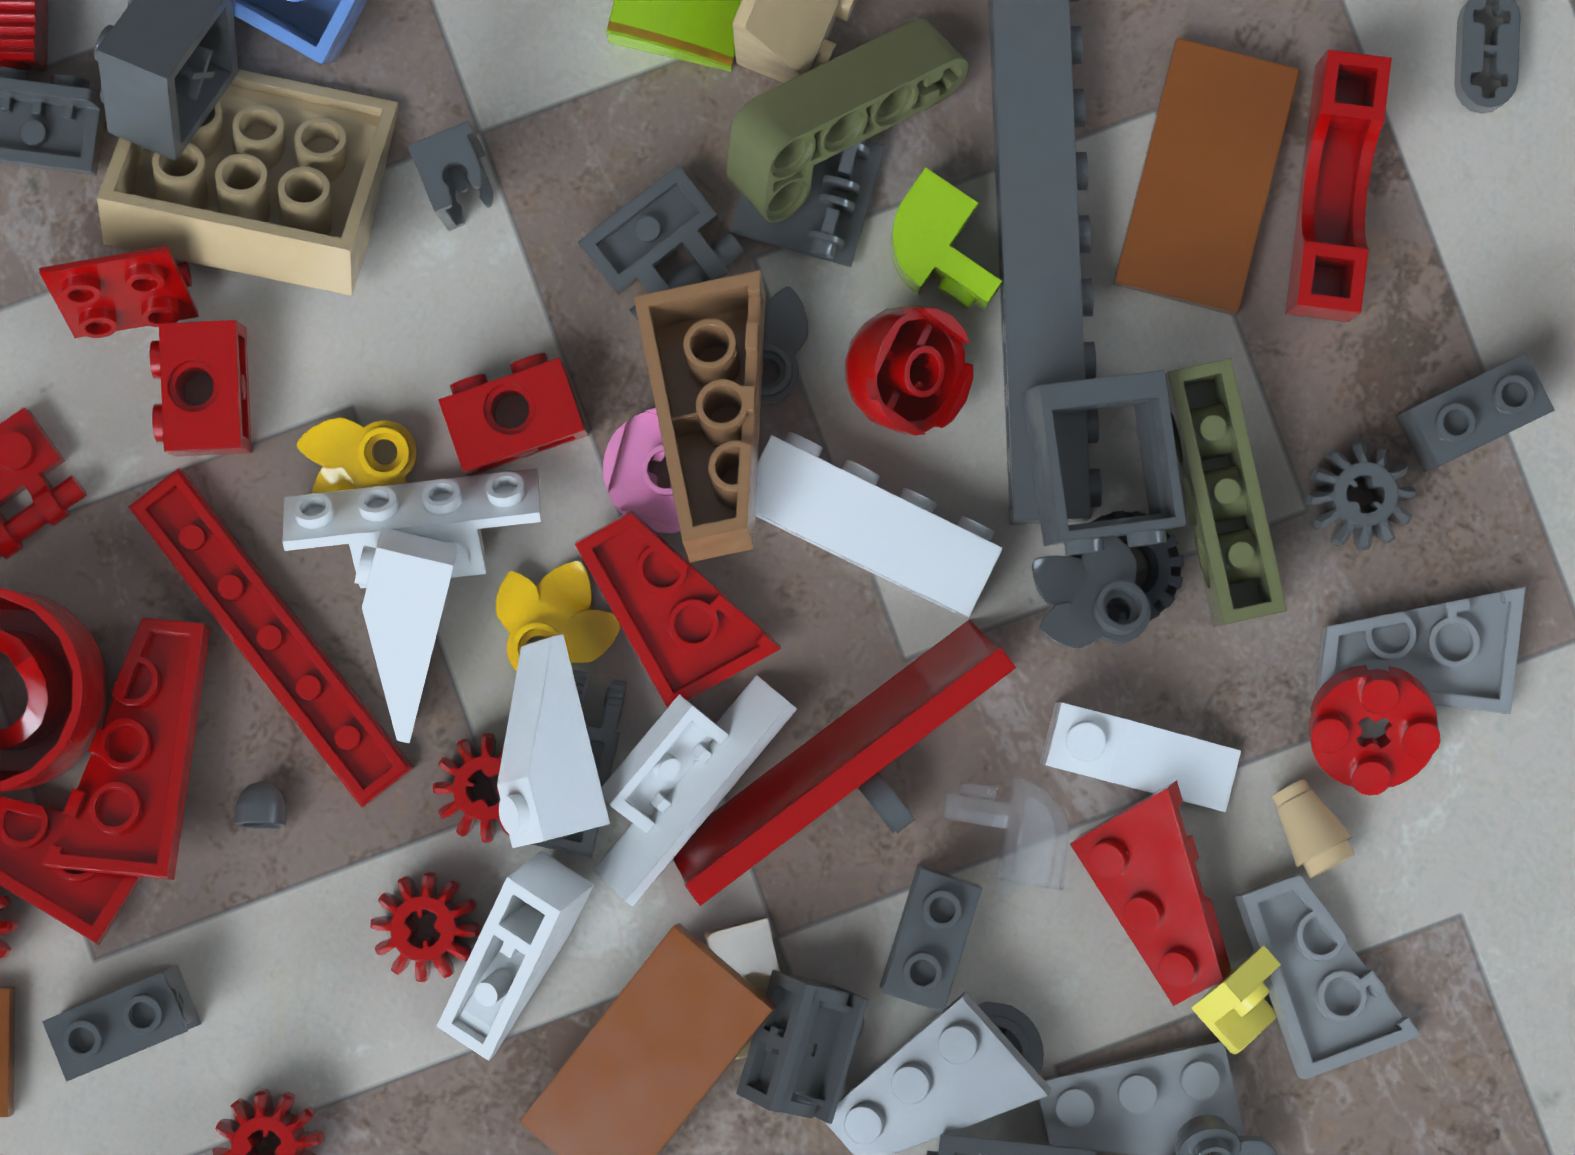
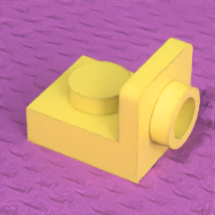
(1237, 1005)

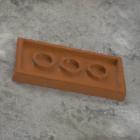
(1206, 176)
(651, 1054)

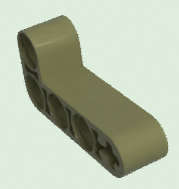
(834, 108)

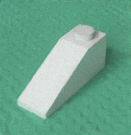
(402, 611)
(1139, 755)
(547, 759)
(514, 952)

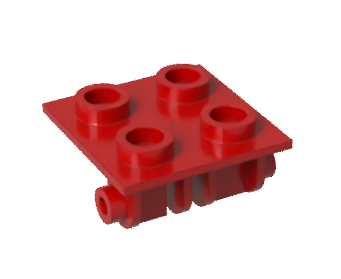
(121, 292)

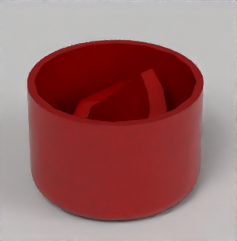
(63, 685)

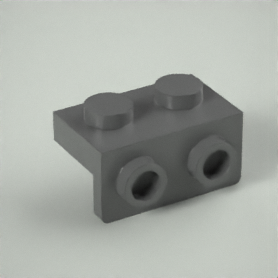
(50, 123)

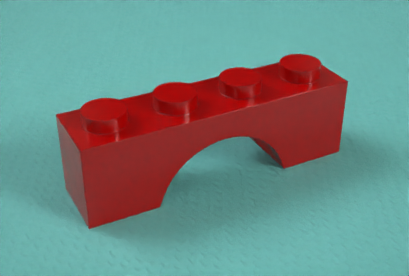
(1336, 171)

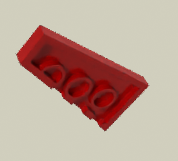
(139, 766)

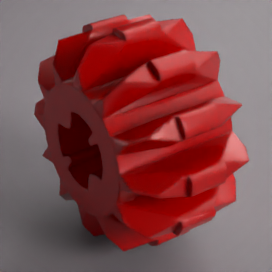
(463, 783)
(403, 928)
(265, 1117)

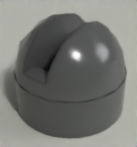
(261, 807)

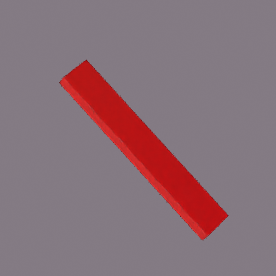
(271, 637)

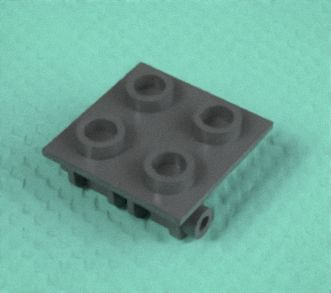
(831, 216)

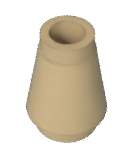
(1312, 829)

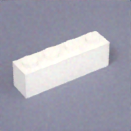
(873, 527)

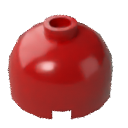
(909, 369)

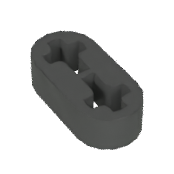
(1472, 51)

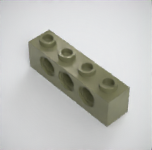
(1223, 494)

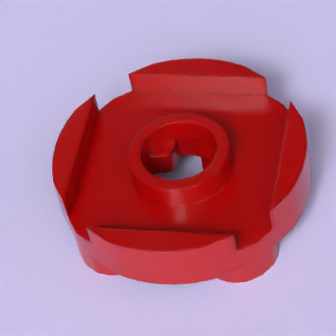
(1371, 762)

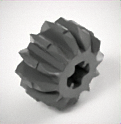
(1372, 478)

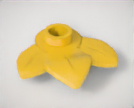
(348, 454)
(555, 608)

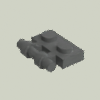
(651, 230)

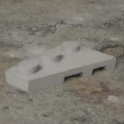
(1455, 648)
(1321, 991)
(937, 1083)
(1140, 1100)

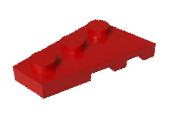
(670, 611)
(1154, 889)
(76, 898)

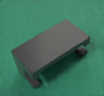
(448, 165)

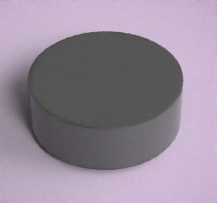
(886, 803)

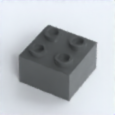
(166, 70)

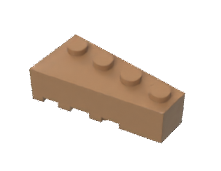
(706, 388)

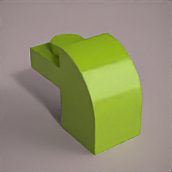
(923, 239)

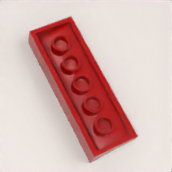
(840, 759)

